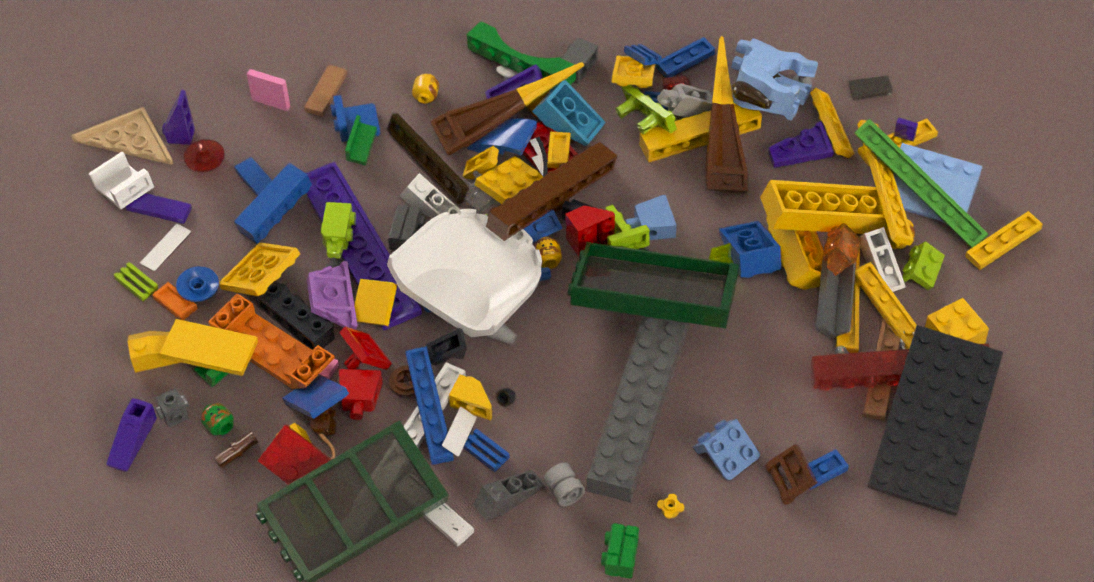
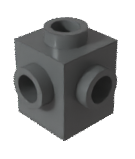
(172, 407)

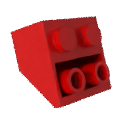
(589, 225)

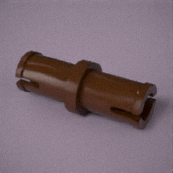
(236, 450)

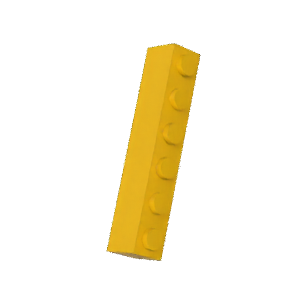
(691, 133)

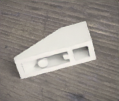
(878, 251)

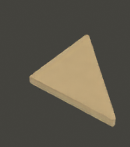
(128, 134)

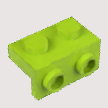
(923, 265)

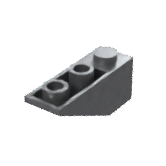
(505, 494)

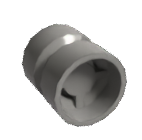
(563, 483)

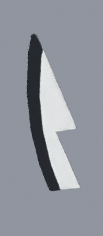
(541, 159)

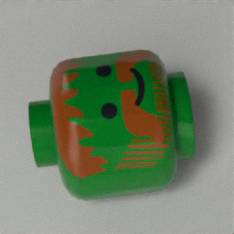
(217, 419)

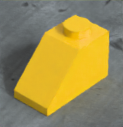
(471, 396)

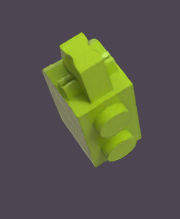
(336, 228)

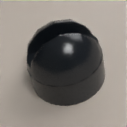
(504, 394)

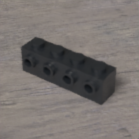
(295, 316)

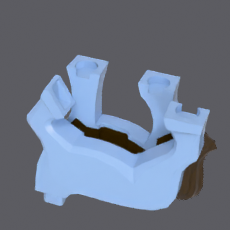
(761, 84)

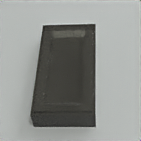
(870, 87)

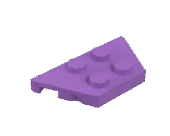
(332, 295)

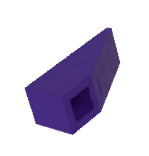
(131, 434)

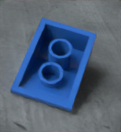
(752, 249)

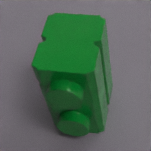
(621, 550)

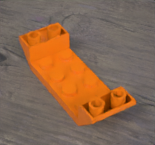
(276, 350)

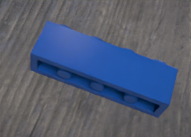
(273, 203)

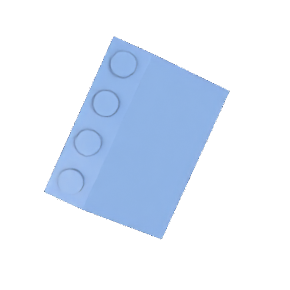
(953, 175)

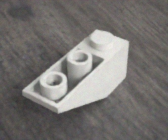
(427, 197)

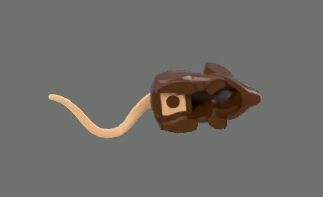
(325, 426)

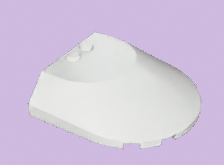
(467, 271)

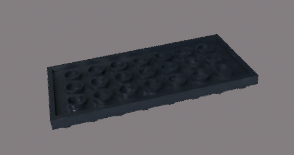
(935, 420)

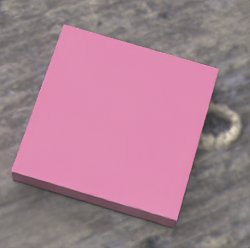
(268, 89)

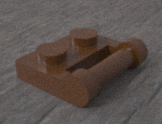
(796, 470)

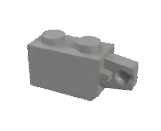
(686, 100)

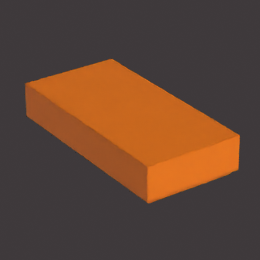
(173, 302)

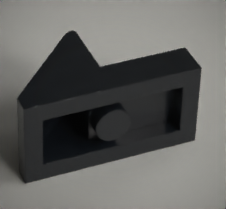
(447, 347)

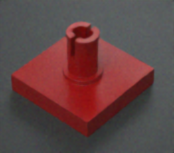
(364, 349)

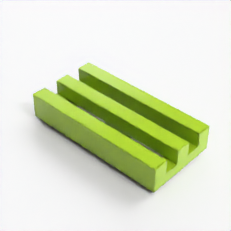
(126, 272)

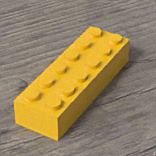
(822, 206)

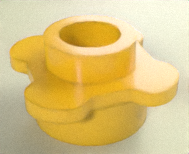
(670, 512)

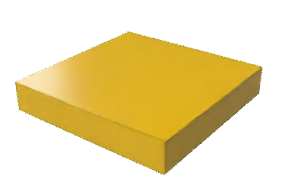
(374, 301)

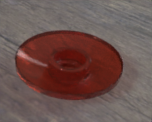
(204, 155)

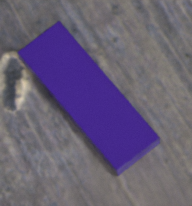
(160, 208)

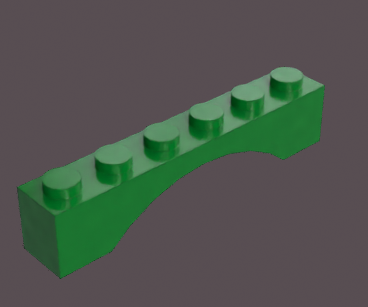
(487, 42)

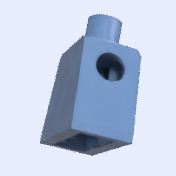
(657, 217)

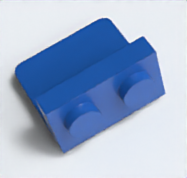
(347, 116)

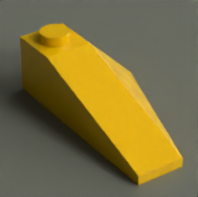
(145, 350)

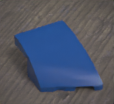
(509, 136)

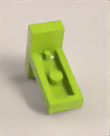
(625, 235)

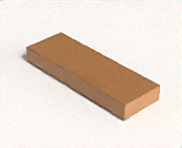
(325, 90)

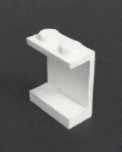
(120, 181)

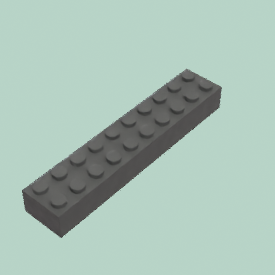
(636, 408)

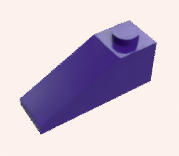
(179, 124)

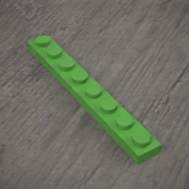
(921, 184)

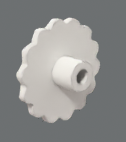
(506, 72)

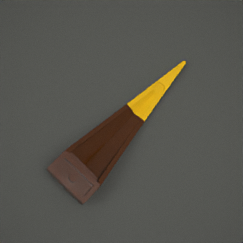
(470, 123)
(725, 156)

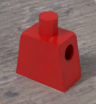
(363, 390)

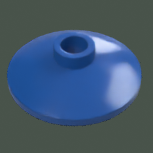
(197, 284)

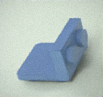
(728, 448)

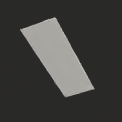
(165, 247)
(459, 431)

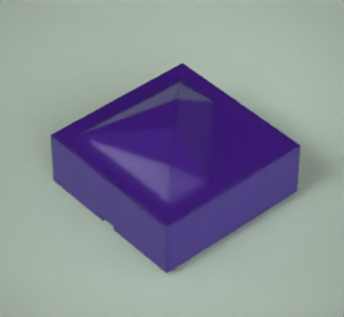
(905, 129)

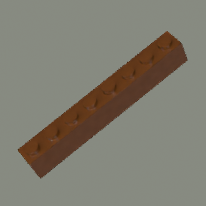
(551, 191)

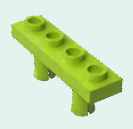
(654, 111)

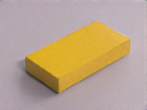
(558, 149)

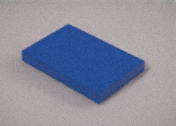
(316, 397)

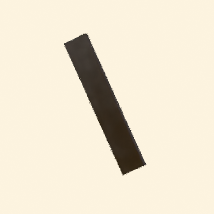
(427, 158)

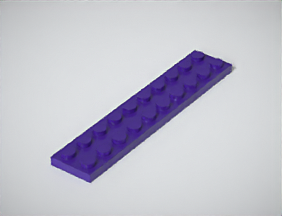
(366, 252)

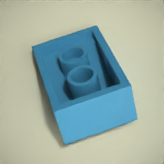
(568, 112)

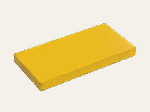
(209, 347)

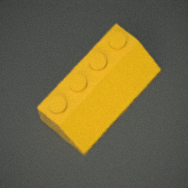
(800, 256)

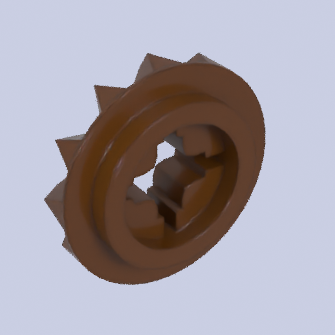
(397, 383)

